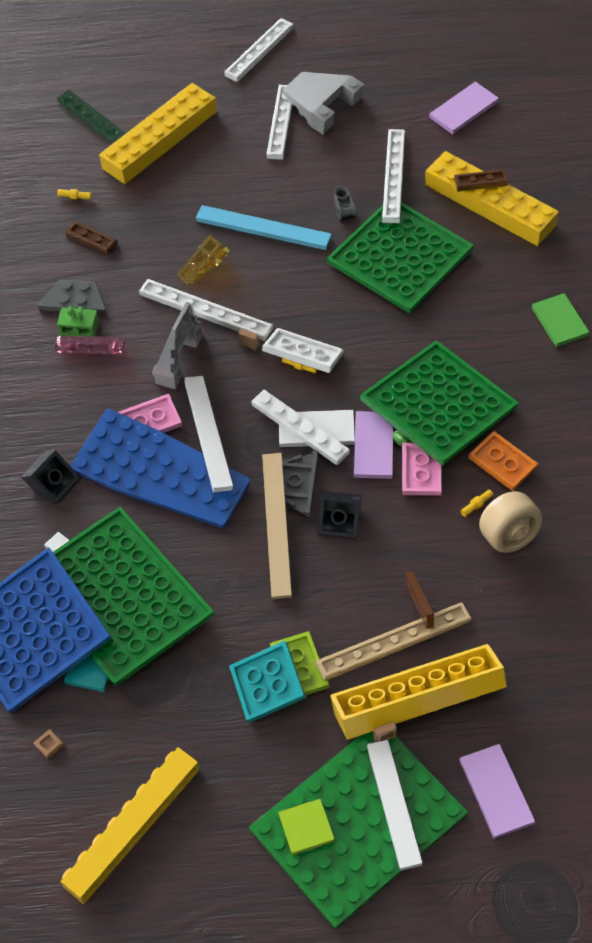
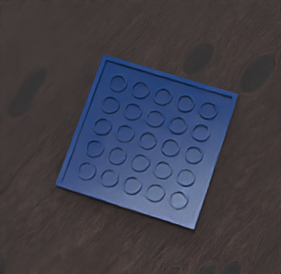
(42, 629)

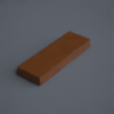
(481, 180)
(91, 237)
(420, 600)

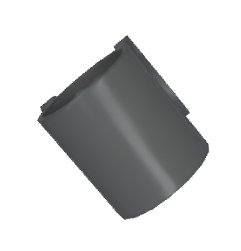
(343, 203)

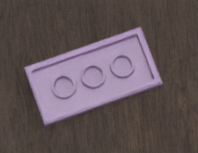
(463, 107)
(373, 446)
(497, 791)

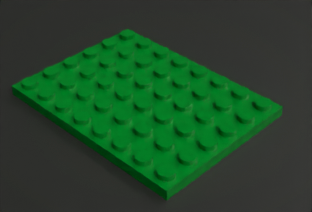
(132, 593)
(362, 857)

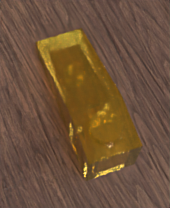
(203, 260)

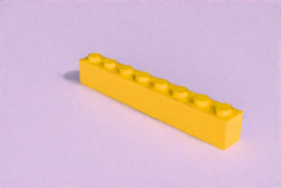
(129, 825)

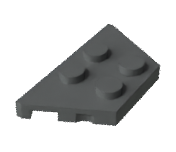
(74, 294)
(299, 481)

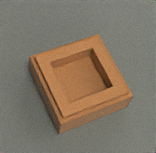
(248, 339)
(385, 732)
(48, 744)

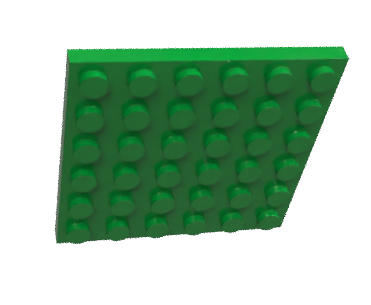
(400, 258)
(439, 402)

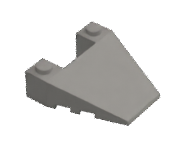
(315, 91)
(185, 331)

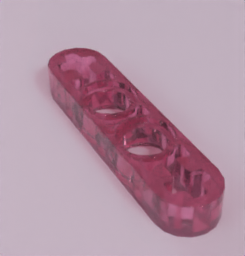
(110, 345)

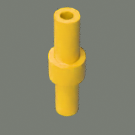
(74, 194)
(299, 366)
(476, 503)

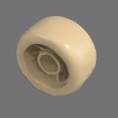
(510, 522)

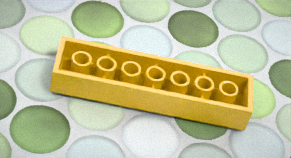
(158, 133)
(501, 205)
(418, 691)

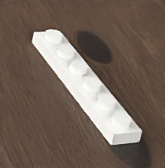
(300, 427)

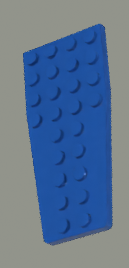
(155, 470)

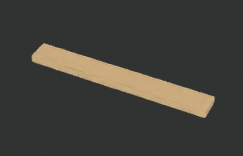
(277, 526)
(391, 642)

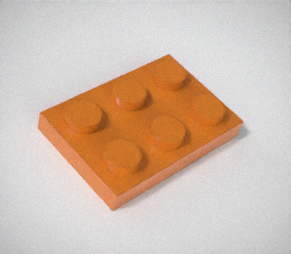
(503, 461)

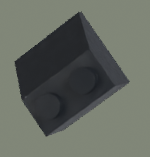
(50, 476)
(339, 514)

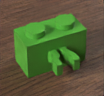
(77, 322)

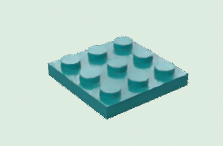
(267, 681)

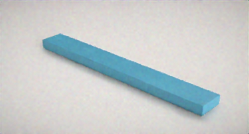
(263, 227)

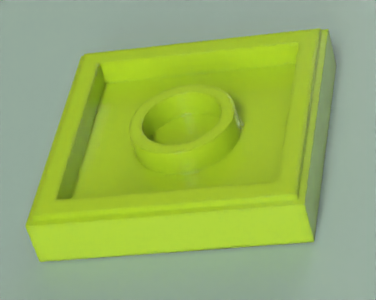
(306, 827)

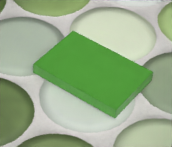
(560, 320)

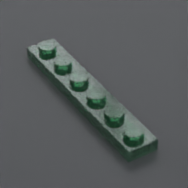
(90, 116)

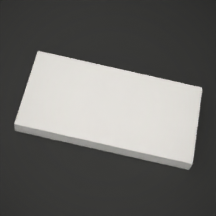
(303, 350)
(335, 423)

